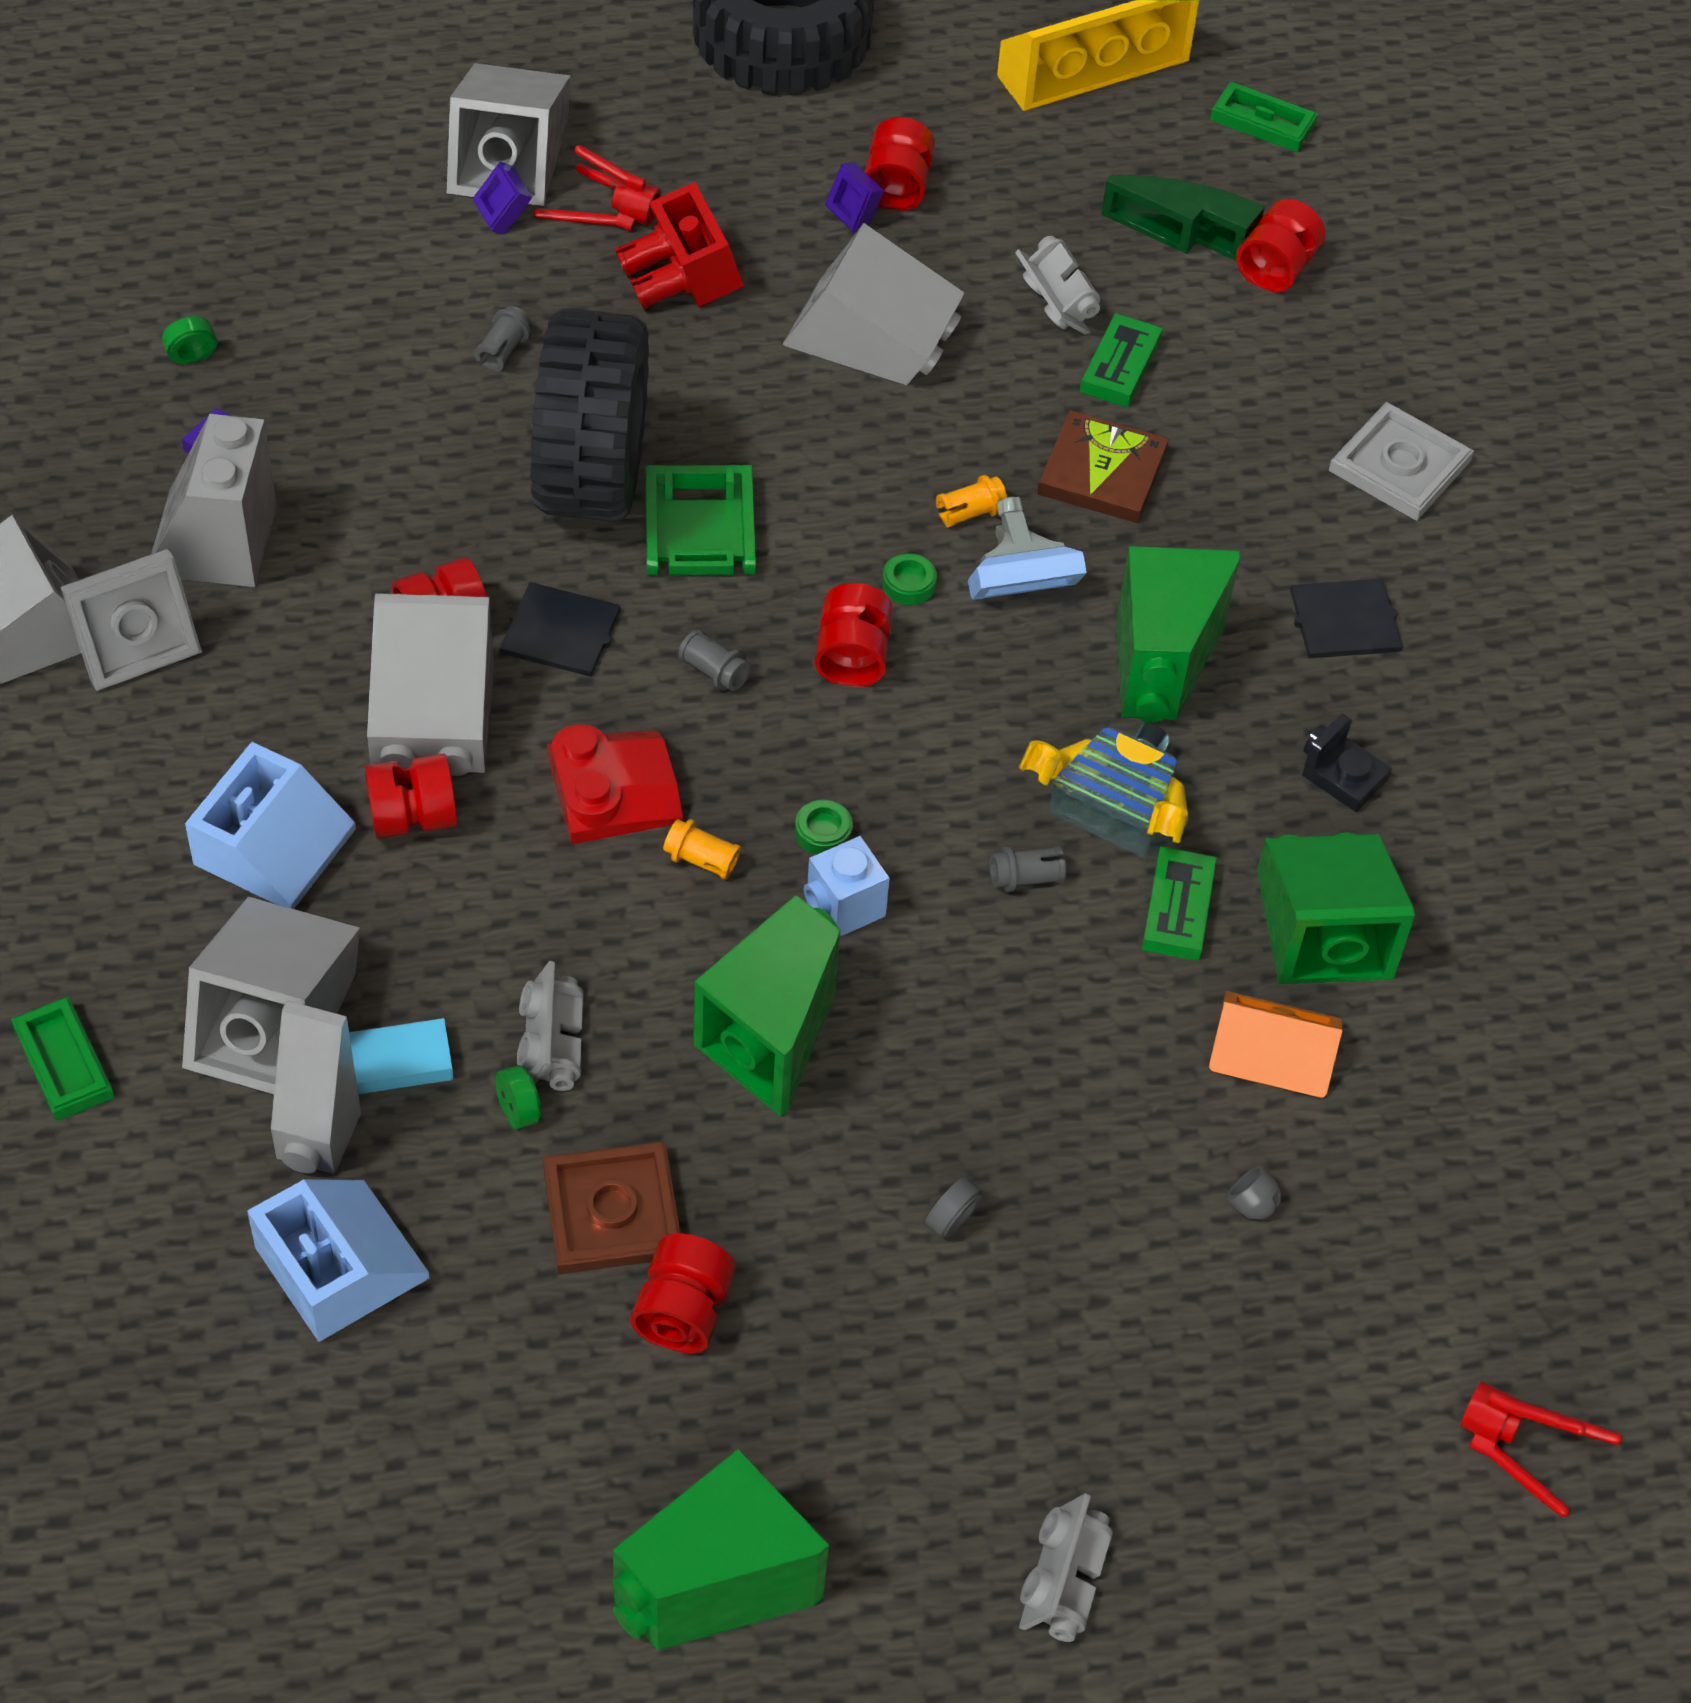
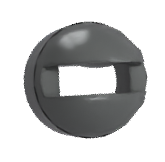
(1255, 1194)

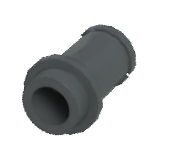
(508, 329)
(724, 666)
(1026, 867)

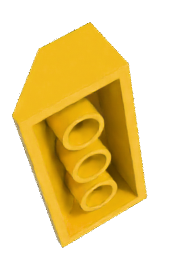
(1096, 50)

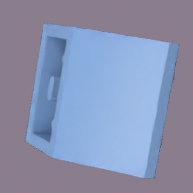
(268, 827)
(334, 1251)

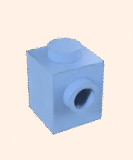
(848, 885)

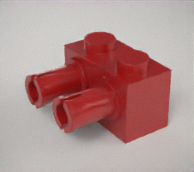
(693, 245)

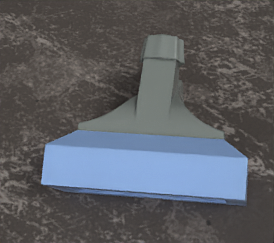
(1023, 559)

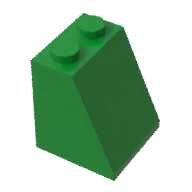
(1169, 624)
(1333, 908)
(769, 1001)
(717, 1560)

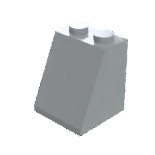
(510, 120)
(877, 311)
(221, 504)
(32, 606)
(431, 680)
(244, 982)

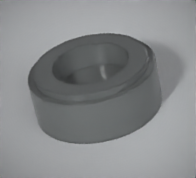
(954, 1207)

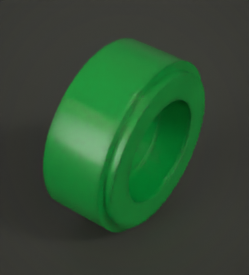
(189, 340)
(909, 579)
(822, 826)
(518, 1096)

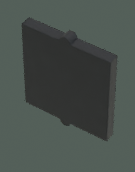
(1345, 618)
(560, 629)

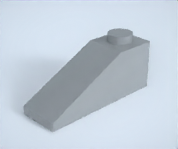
(313, 1090)

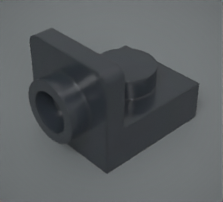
(1342, 765)

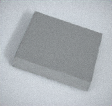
(1401, 461)
(131, 619)

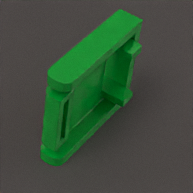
(700, 534)

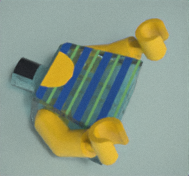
(1114, 786)

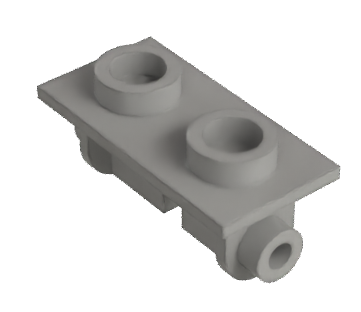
(1067, 299)
(548, 1008)
(1072, 1542)

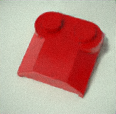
(612, 782)

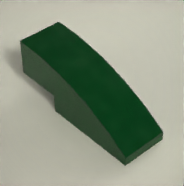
(1181, 212)

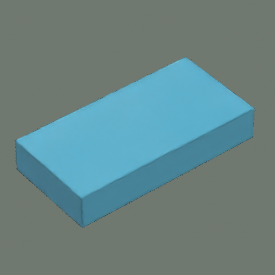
(401, 1056)

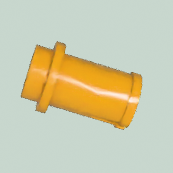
(971, 500)
(701, 848)

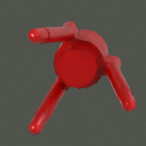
(629, 198)
(1498, 1416)

